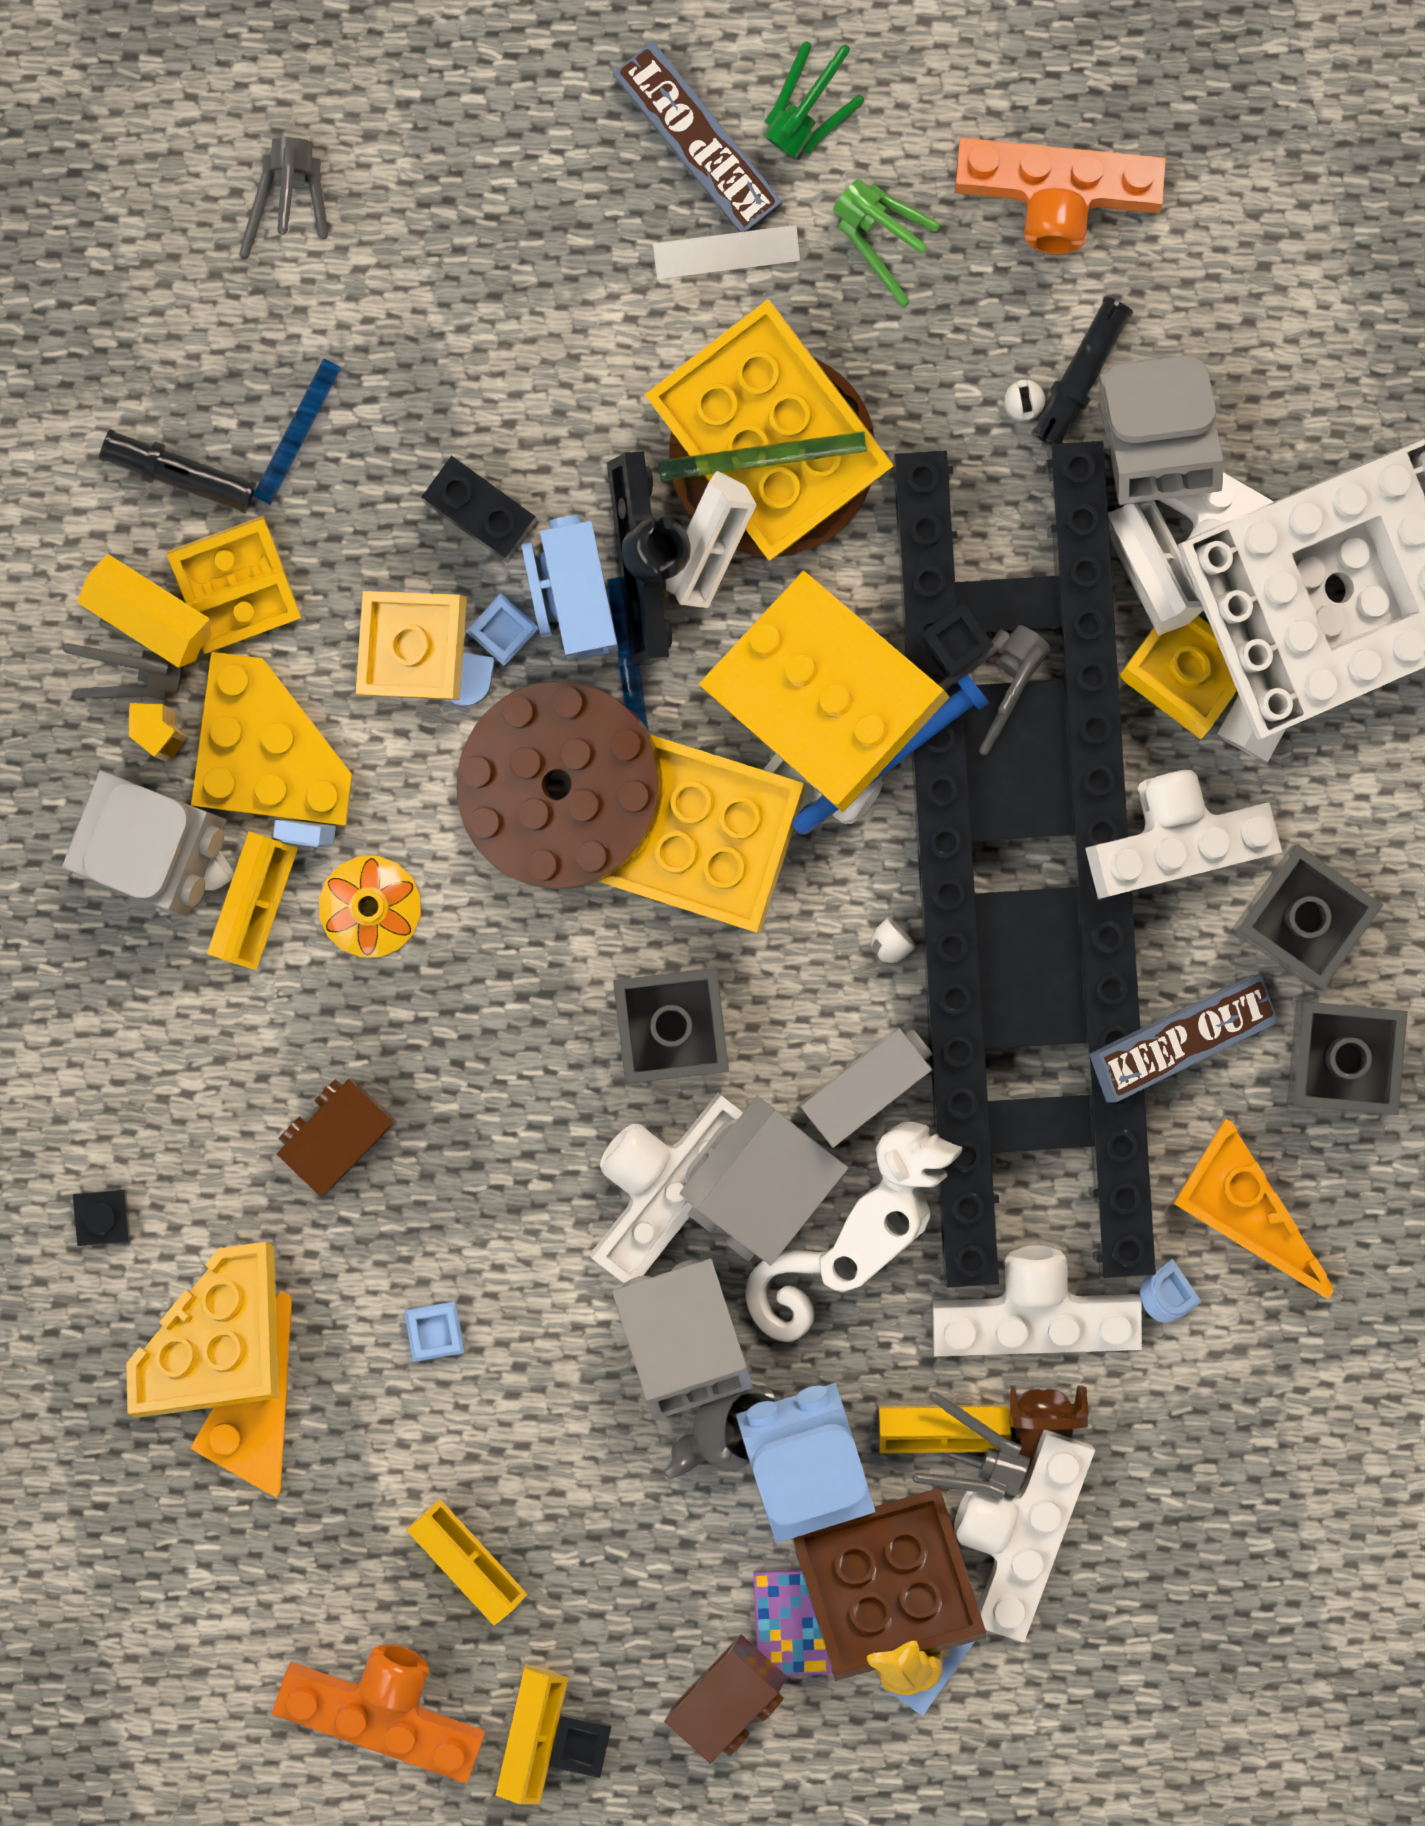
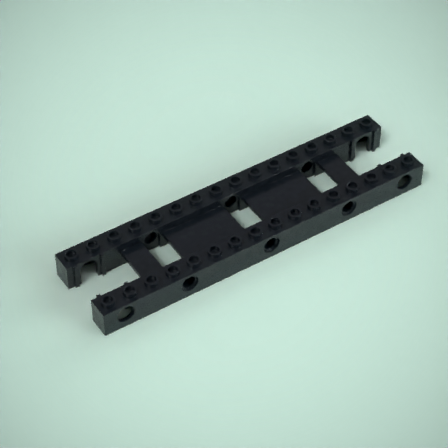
(1025, 960)

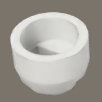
(1014, 404)
(218, 873)
(891, 942)

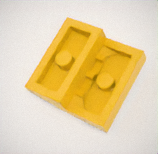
(235, 582)

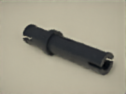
(1072, 390)
(177, 471)

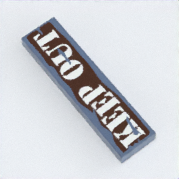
(697, 138)
(1183, 1038)

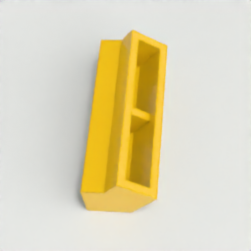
(145, 611)
(155, 729)
(252, 900)
(935, 1431)
(466, 1562)
(532, 1735)

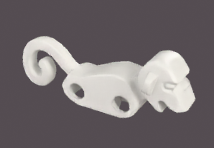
(870, 1235)

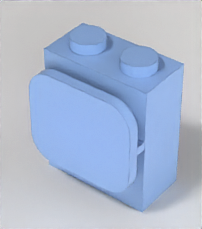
(571, 588)
(805, 1462)

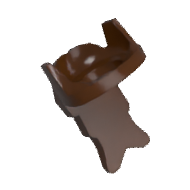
(1047, 1411)

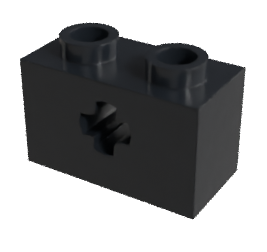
(479, 509)

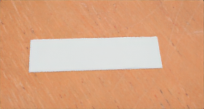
(726, 252)

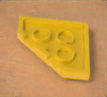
(264, 750)
(213, 1341)

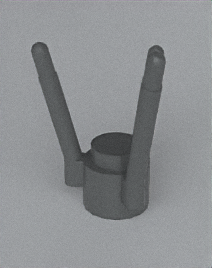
(289, 164)
(1019, 658)
(153, 669)
(1001, 1469)

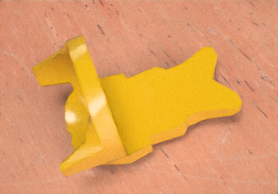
(908, 1669)

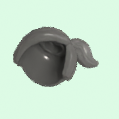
(715, 1434)

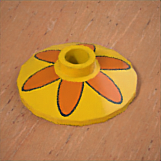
(397, 906)

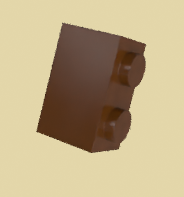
(334, 1135)
(726, 1699)

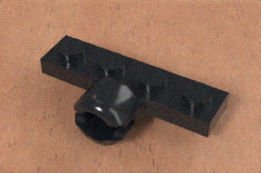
(647, 556)

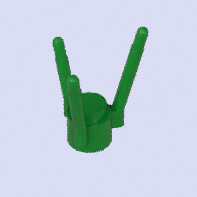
(792, 128)

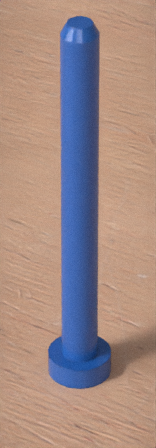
(948, 712)

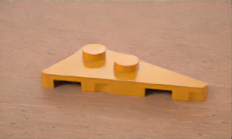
(1237, 1200)
(252, 1435)

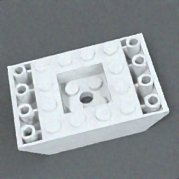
(1268, 599)

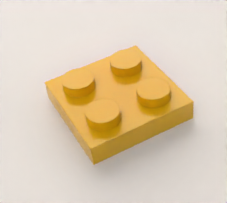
(411, 645)
(1183, 675)

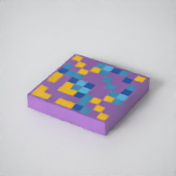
(787, 1623)

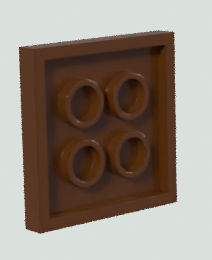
(889, 1583)

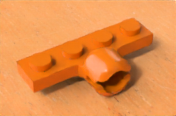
(1059, 186)
(381, 1712)

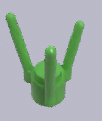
(865, 208)

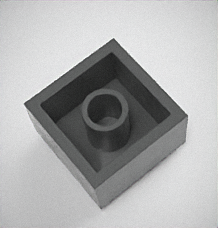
(1307, 917)
(671, 1025)
(1347, 1058)

